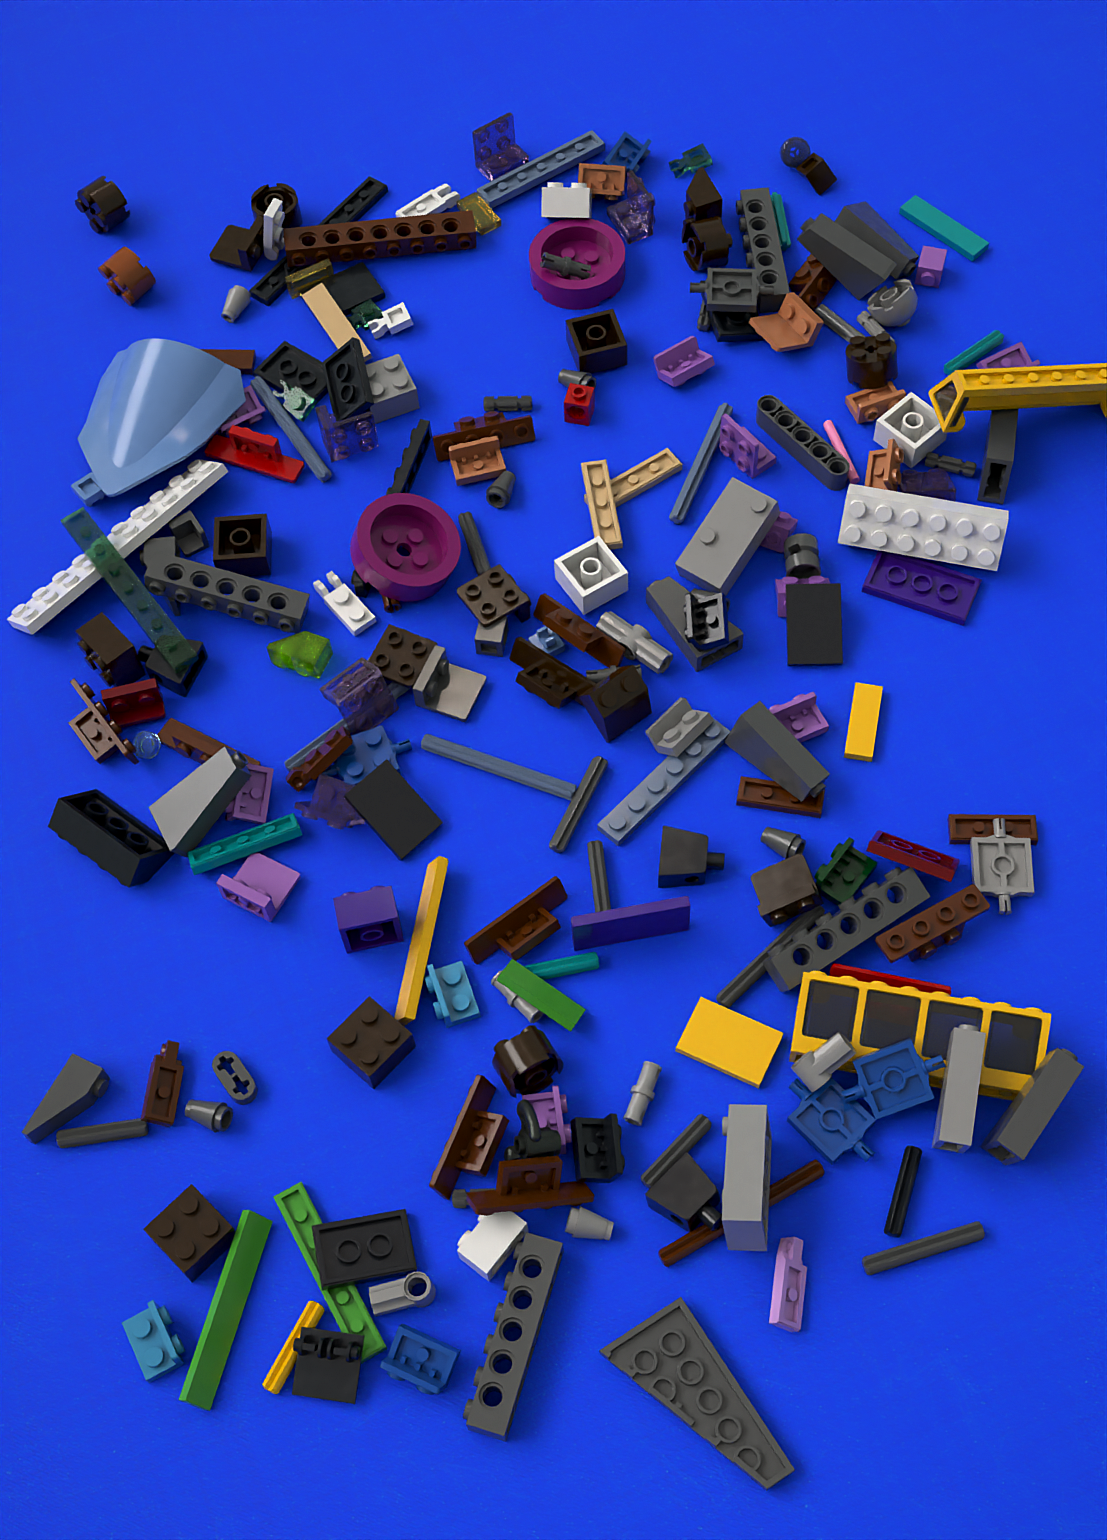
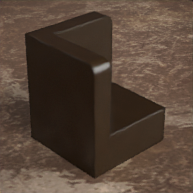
(817, 173)

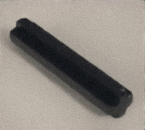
(903, 1191)

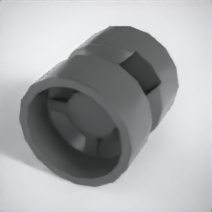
(802, 556)

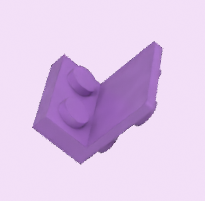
(744, 448)
(259, 886)

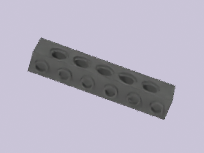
(762, 245)
(217, 582)
(908, 894)
(498, 1419)

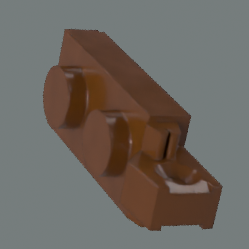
(319, 760)
(163, 1086)

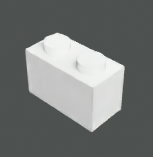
(491, 1242)

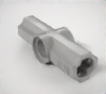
(636, 641)

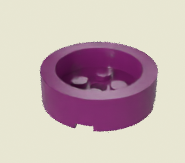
(587, 243)
(417, 527)

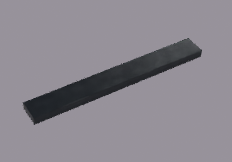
(350, 210)

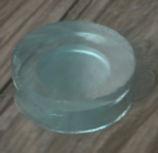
(147, 744)

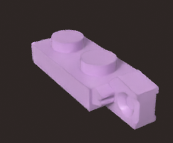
(788, 1286)

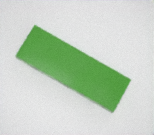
(541, 995)

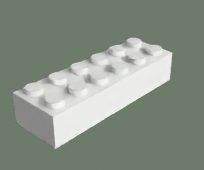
(923, 527)

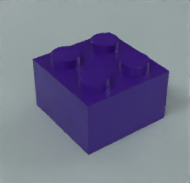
(368, 919)

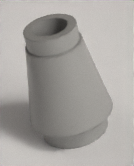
(236, 301)
(588, 1225)

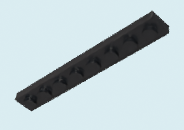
(403, 480)

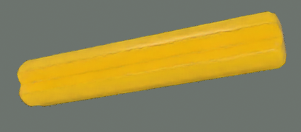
(287, 1357)

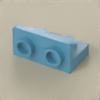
(453, 994)
(153, 1343)

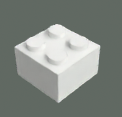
(565, 201)
(913, 428)
(591, 575)

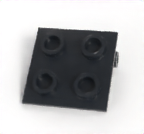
(327, 1364)

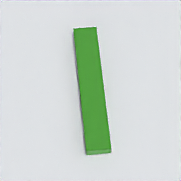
(343, 1301)
(225, 1311)

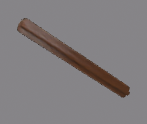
(703, 1235)

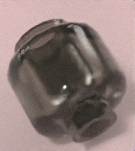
(800, 145)

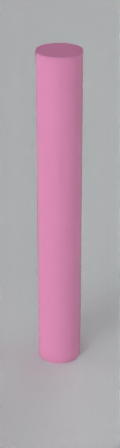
(839, 447)

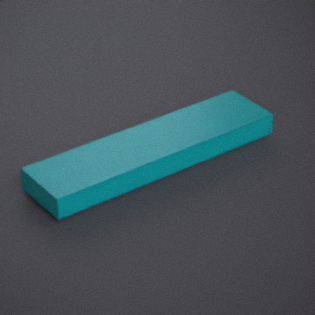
(944, 228)
(244, 844)

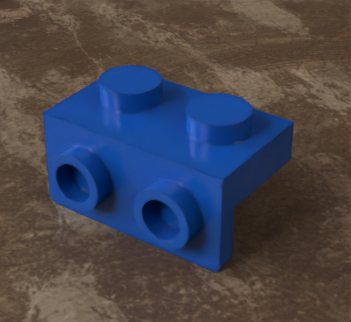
(627, 153)
(420, 1360)

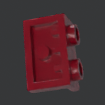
(134, 703)

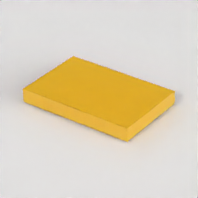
(729, 1042)

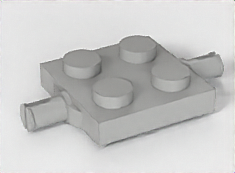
(1002, 866)

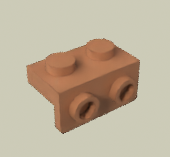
(603, 179)
(873, 403)
(476, 460)
(884, 467)

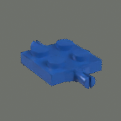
(366, 754)
(893, 1078)
(830, 1122)

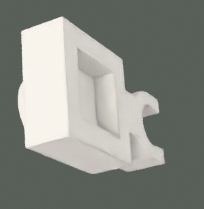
(393, 319)

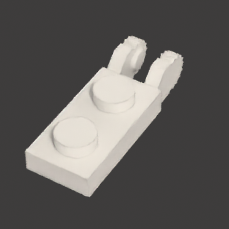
(431, 202)
(273, 231)
(345, 605)

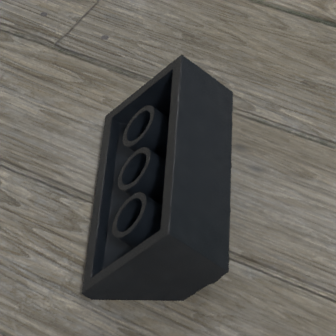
(110, 836)

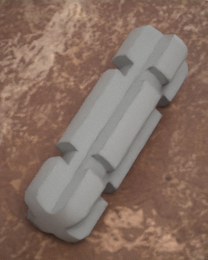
(870, 324)

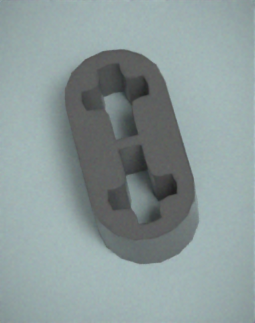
(229, 1081)

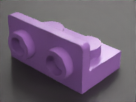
(253, 798)

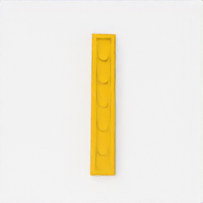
(421, 941)

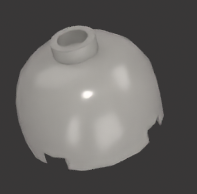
(894, 305)

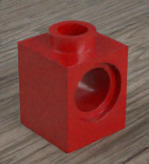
(579, 404)

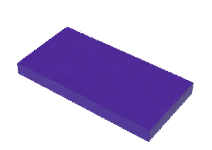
(922, 586)
(630, 923)

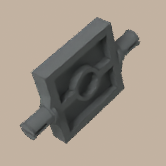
(731, 289)

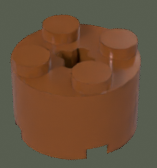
(127, 275)

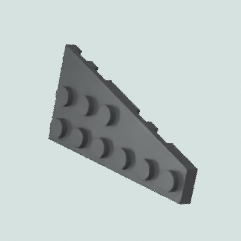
(688, 1377)

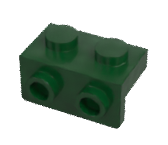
(844, 873)

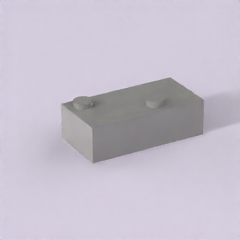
(728, 537)
(746, 1177)

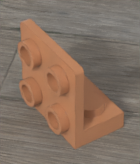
(791, 328)

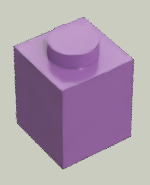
(930, 266)

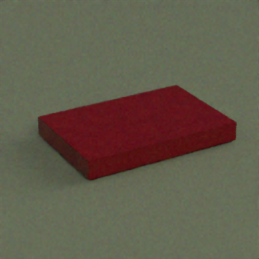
(913, 855)

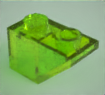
(301, 652)

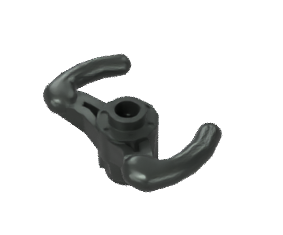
(532, 1139)

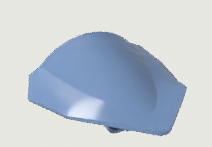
(155, 411)

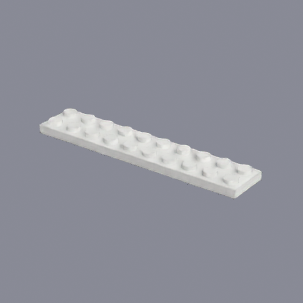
(125, 538)

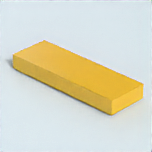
(863, 722)

